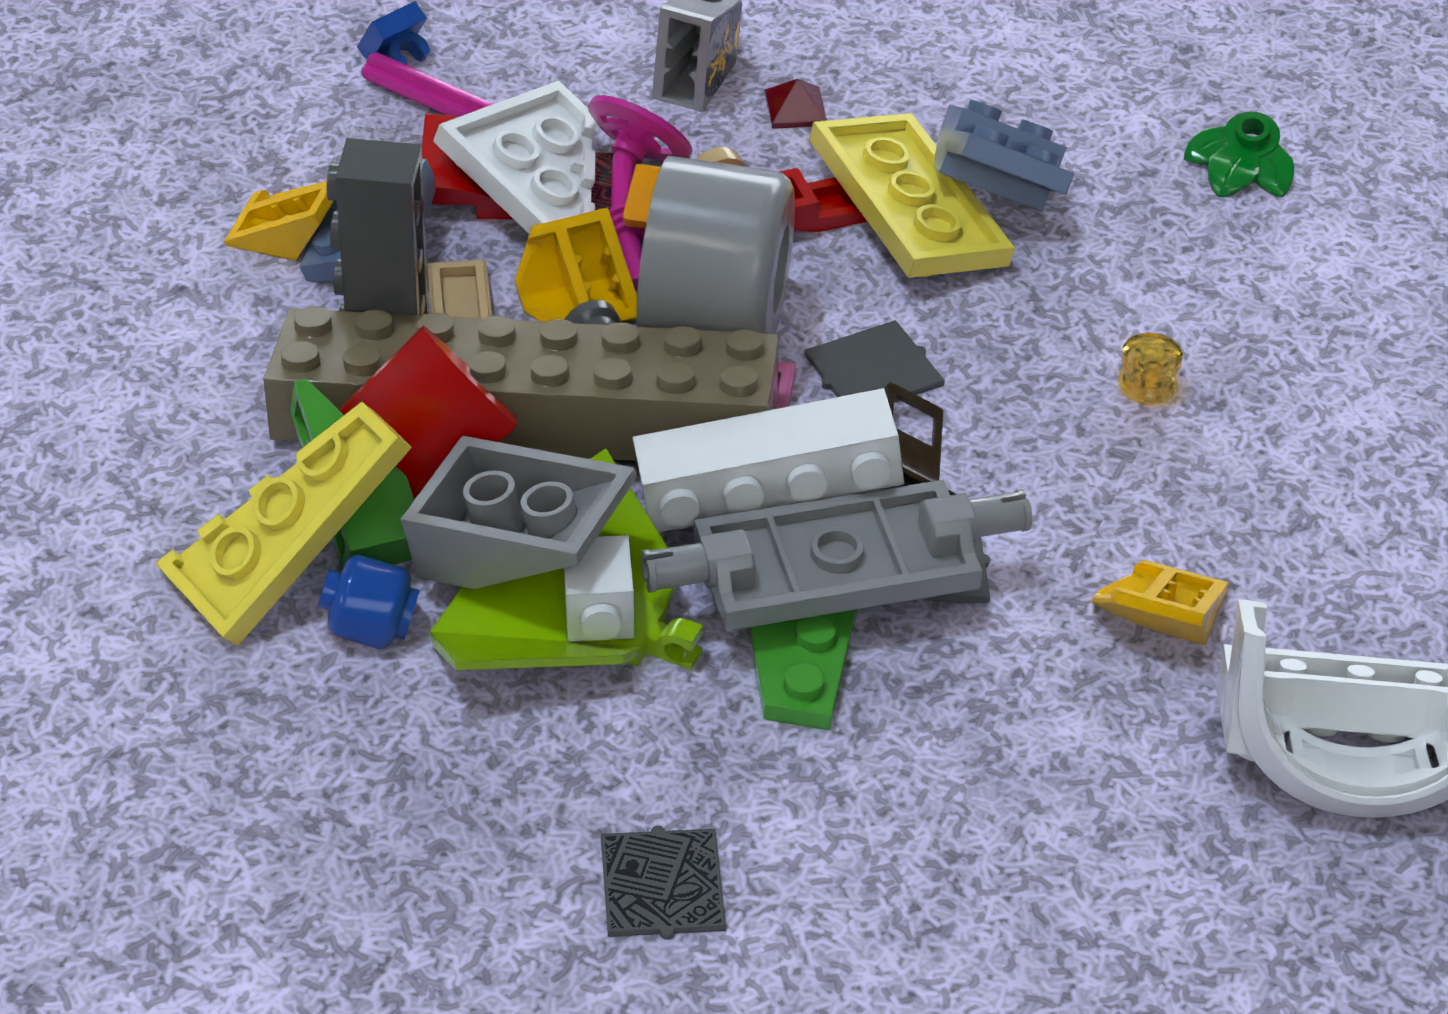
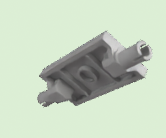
(837, 552)

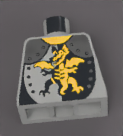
(695, 33)

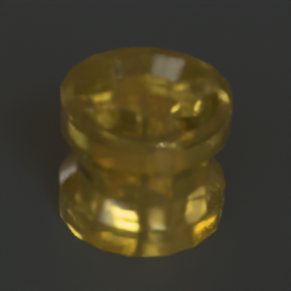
(1150, 368)

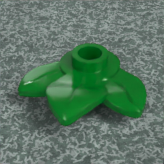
(1241, 159)

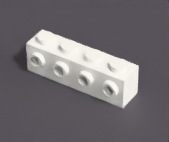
(769, 459)

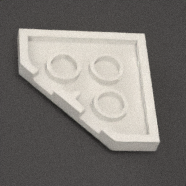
(528, 153)

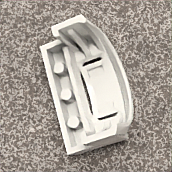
(1318, 694)

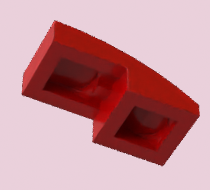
(821, 204)

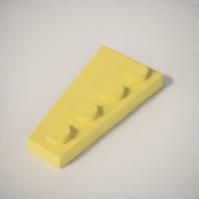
(269, 541)

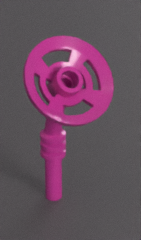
(631, 145)

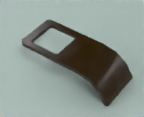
(918, 459)

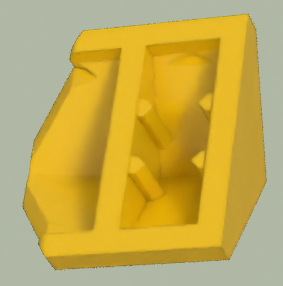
(281, 221)
(574, 264)
(1166, 600)

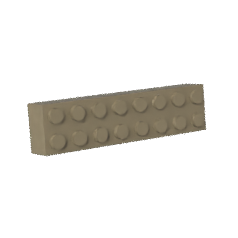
(563, 380)

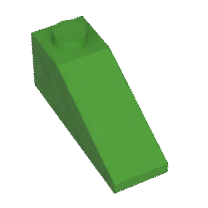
(376, 525)

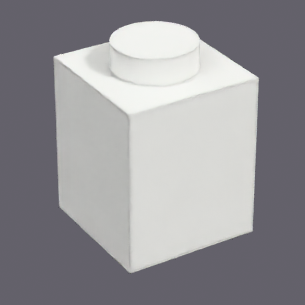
(600, 592)

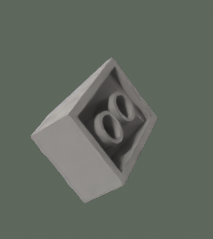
(509, 512)

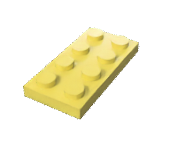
(918, 214)

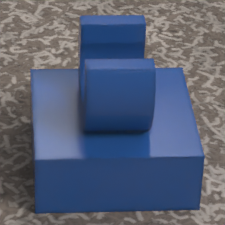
(396, 33)

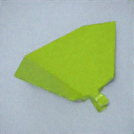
(526, 624)

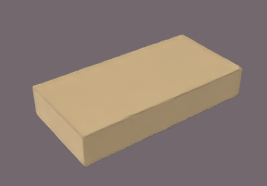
(459, 288)

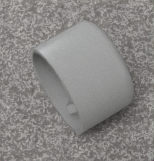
(716, 247)

